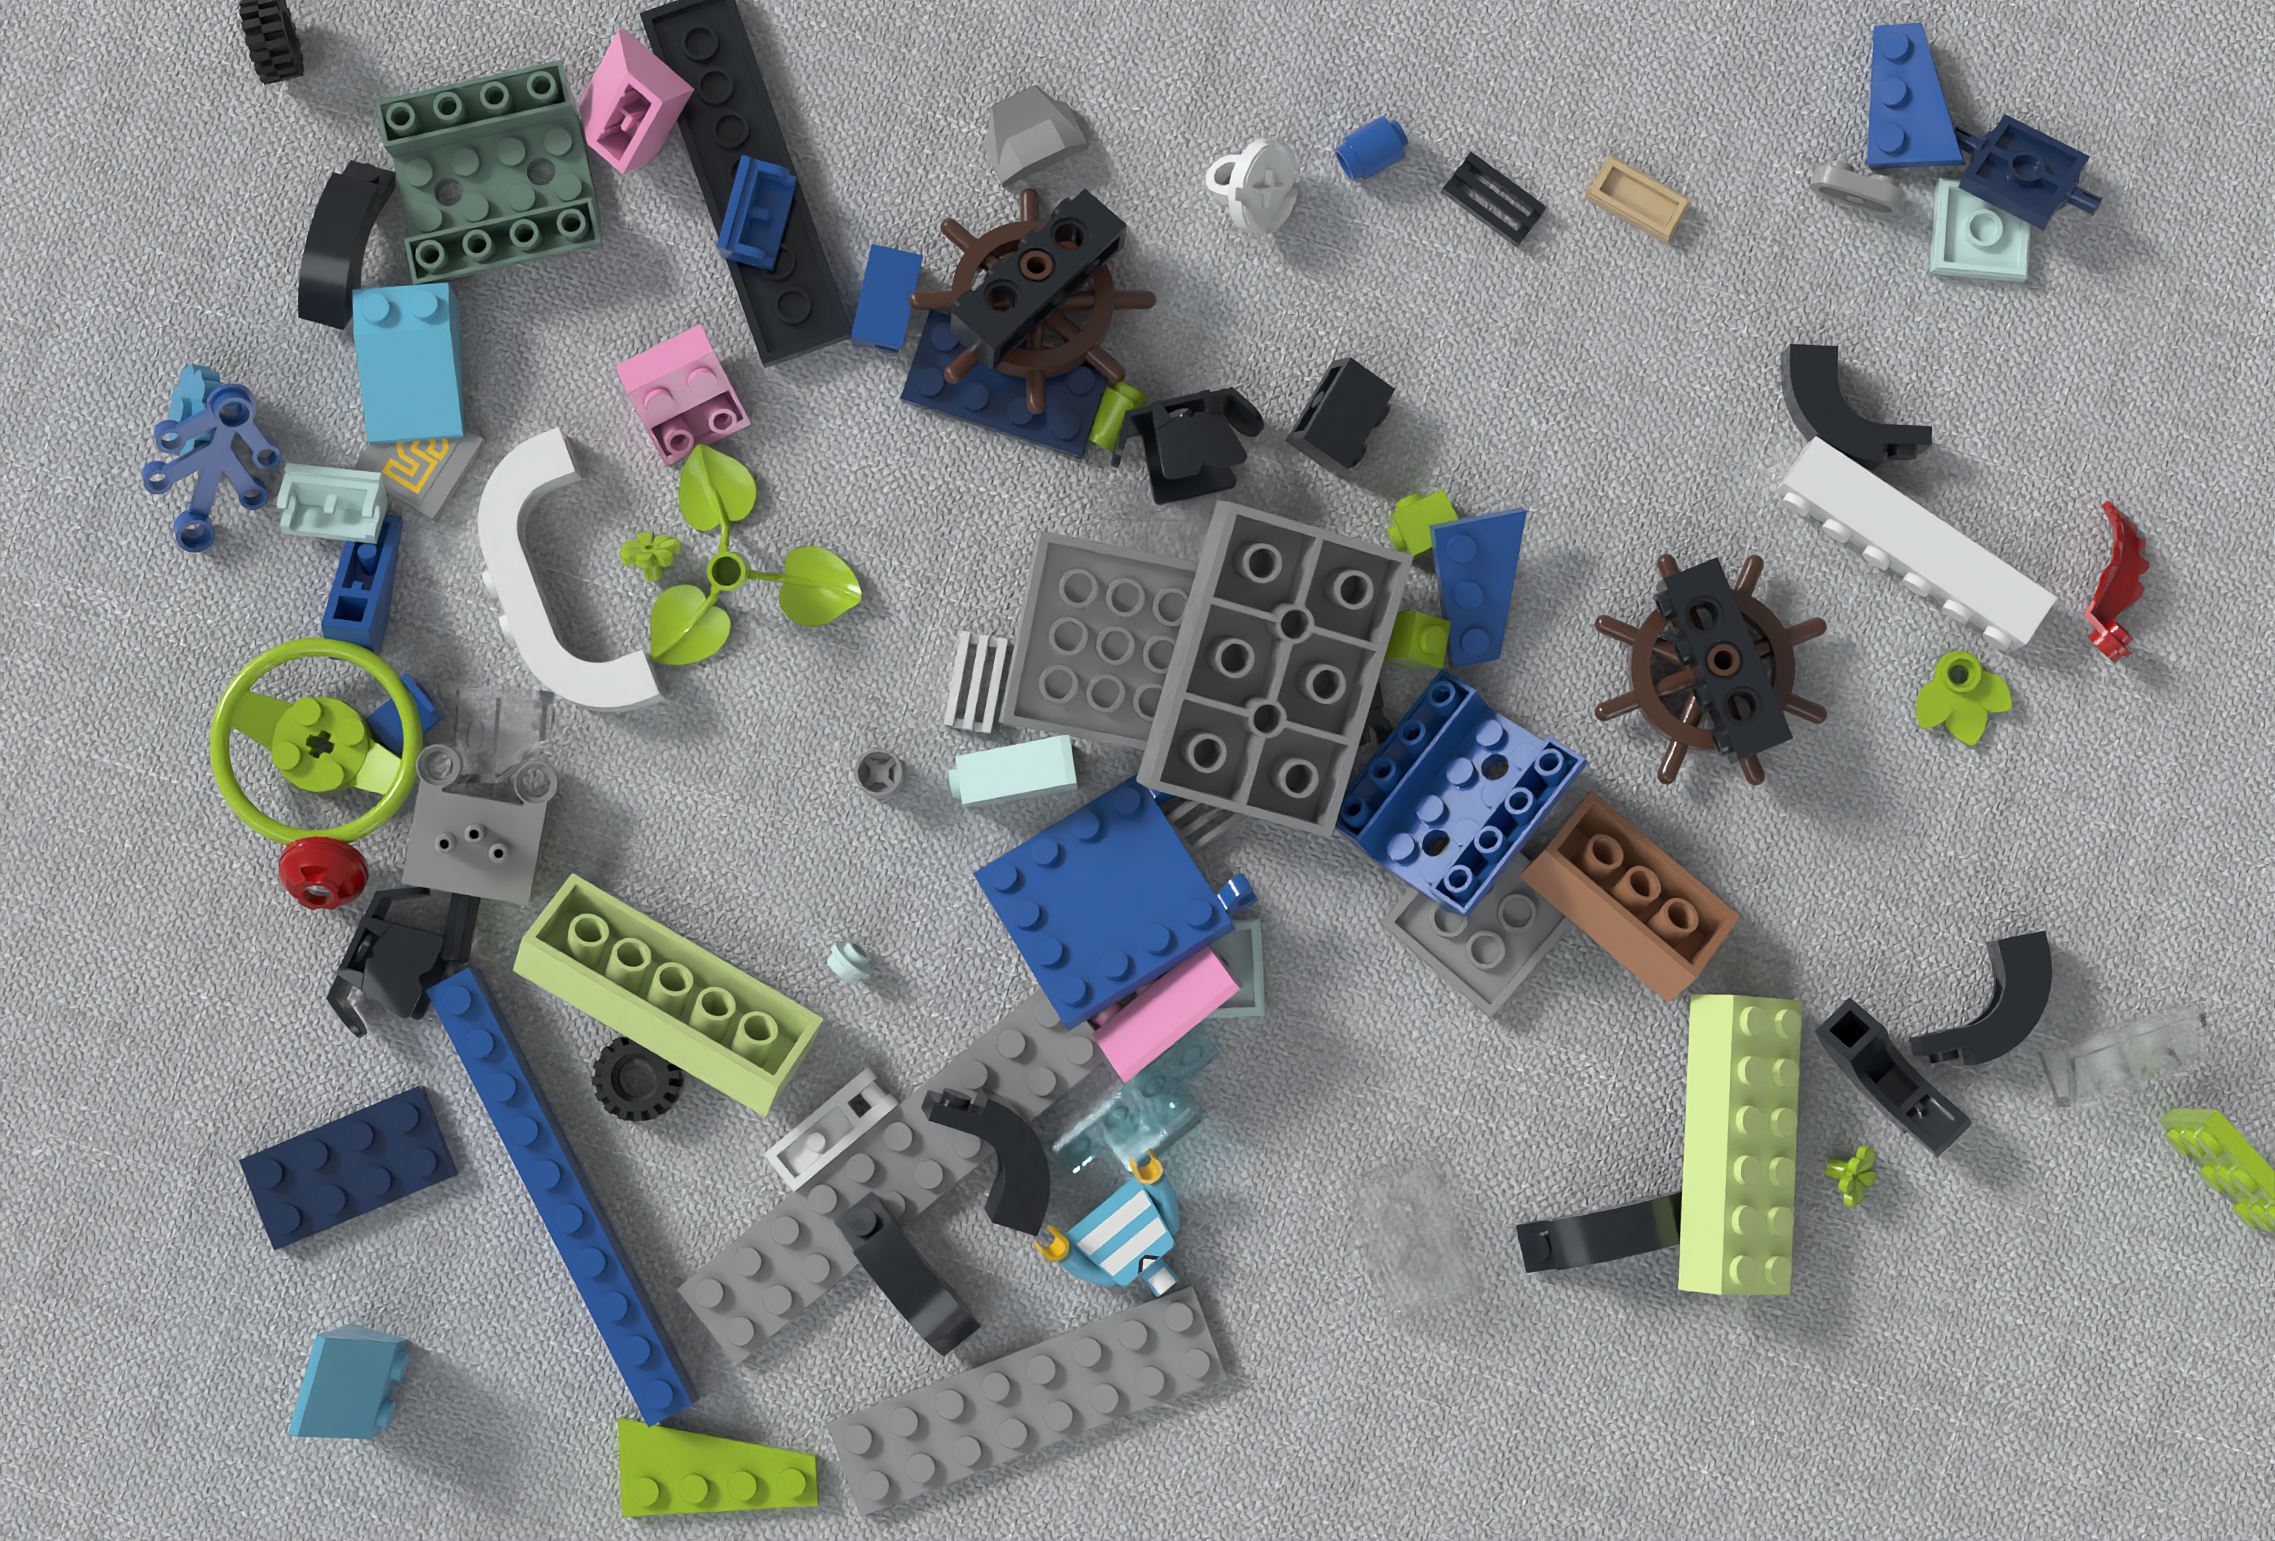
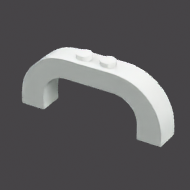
(505, 505)

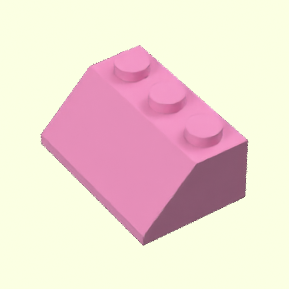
(1164, 1011)

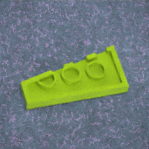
(697, 1472)

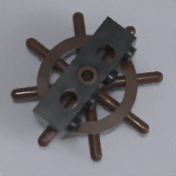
(1033, 286)
(1715, 666)

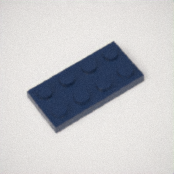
(999, 400)
(348, 1167)

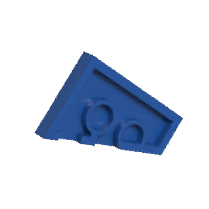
(1475, 581)

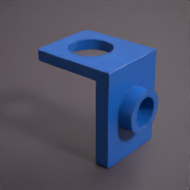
(387, 721)

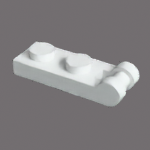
(829, 1130)

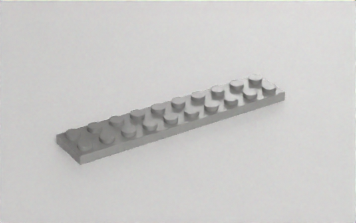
(903, 1159)

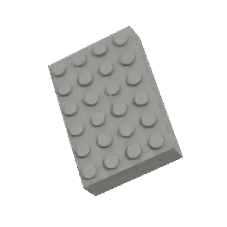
(1274, 669)

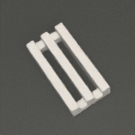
(982, 642)

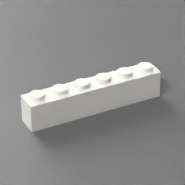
(1915, 545)

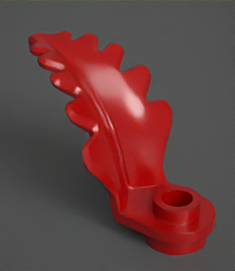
(2117, 587)

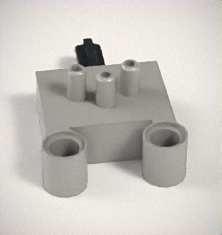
(474, 845)

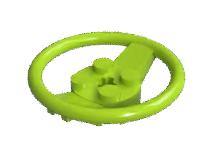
(292, 734)

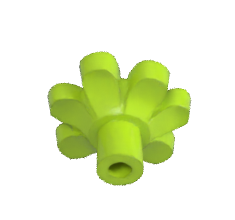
(1853, 1174)

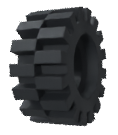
(271, 40)
(617, 1100)

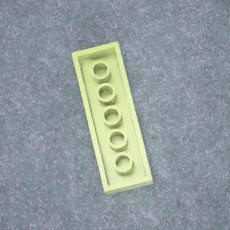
(667, 994)
(1740, 1145)

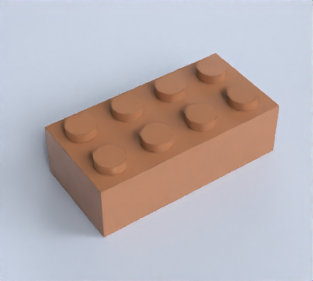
(1630, 897)

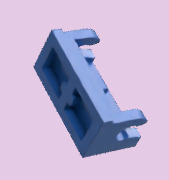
(757, 213)
(883, 300)

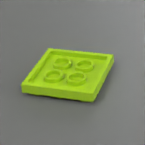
(2226, 1162)

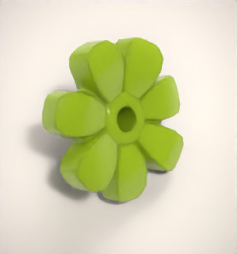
(650, 553)

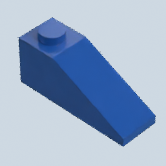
(364, 589)

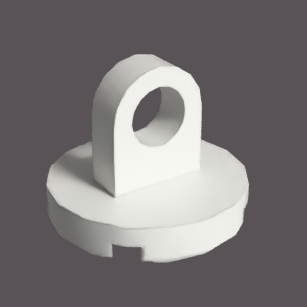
(1259, 185)

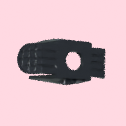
(1194, 450)
(392, 964)

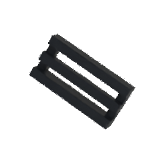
(1505, 185)

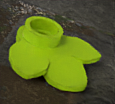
(1963, 705)

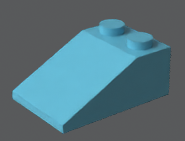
(409, 362)
(349, 1384)

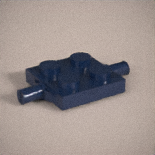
(2025, 172)

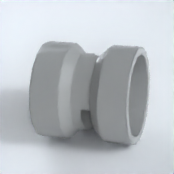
(874, 768)

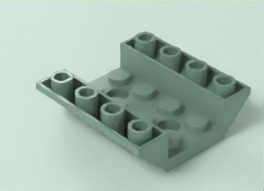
(488, 142)

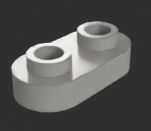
(1842, 184)

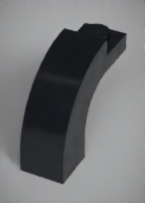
(338, 242)
(1819, 410)
(2017, 1002)
(1886, 1078)
(1022, 1175)
(1602, 1233)
(906, 1276)

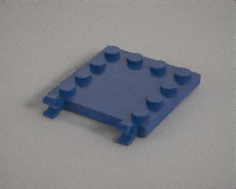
(1108, 901)

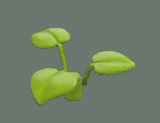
(685, 621)

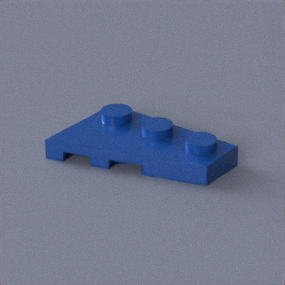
(1907, 103)

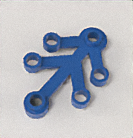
(212, 459)

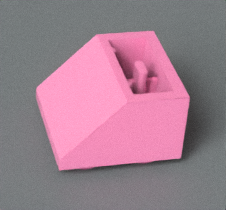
(631, 104)
(682, 394)

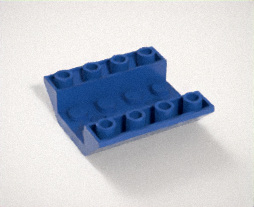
(1435, 785)

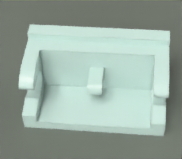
(332, 503)

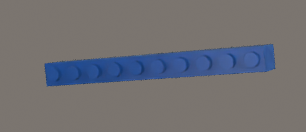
(563, 1195)

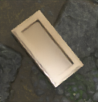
(1637, 199)

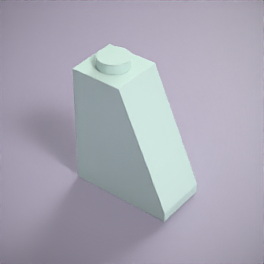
(1015, 772)

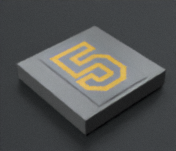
(423, 471)

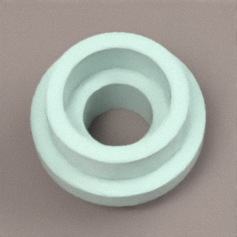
(850, 961)

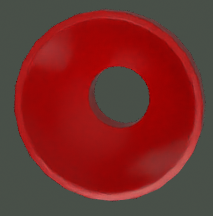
(324, 864)

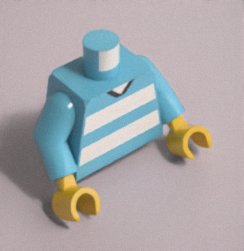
(1124, 1234)

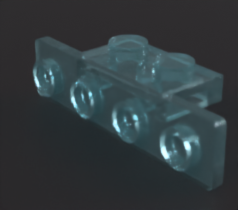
(1145, 1113)

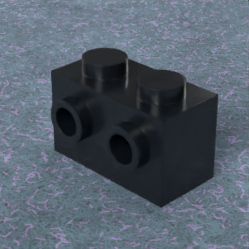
(1341, 415)

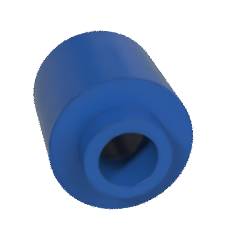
(1371, 148)

